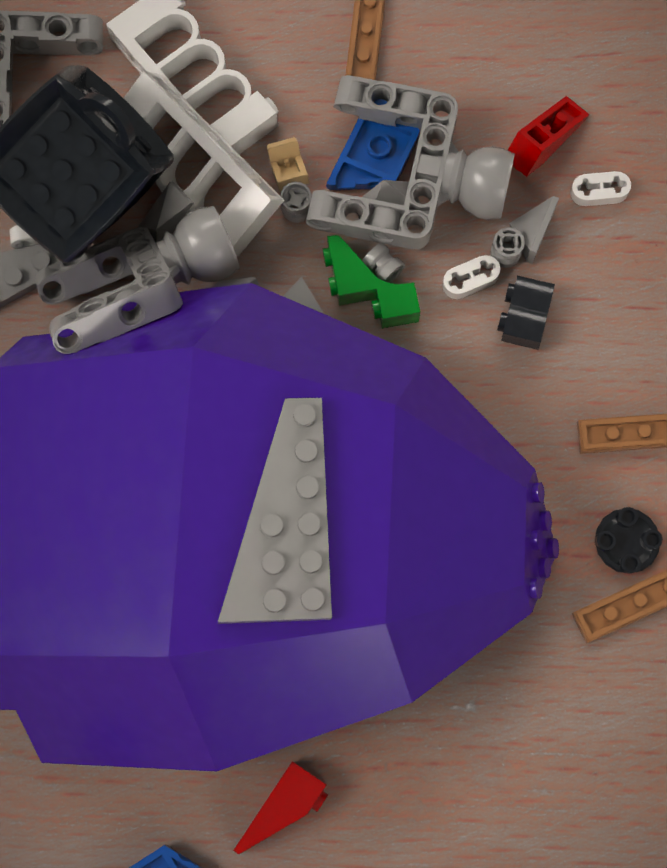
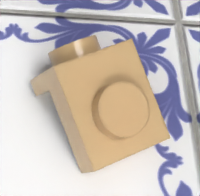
(287, 162)

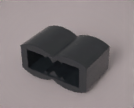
(527, 312)

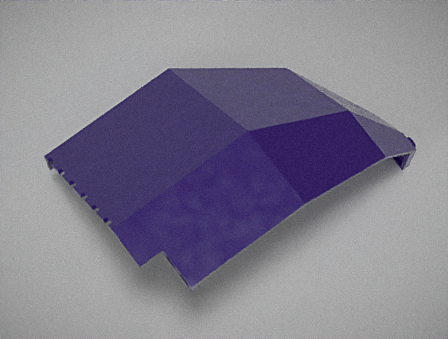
(133, 499)

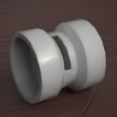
(295, 195)
(504, 252)
(383, 264)

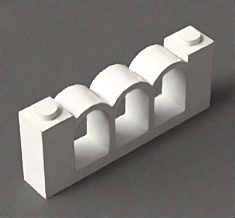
(152, 19)
(255, 200)

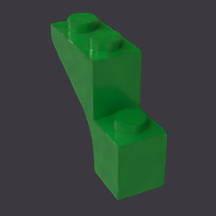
(356, 283)

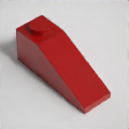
(545, 135)
(288, 802)

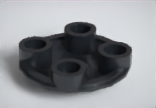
(627, 540)

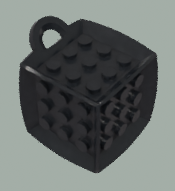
(76, 161)

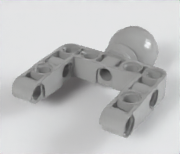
(33, 34)
(437, 171)
(195, 250)

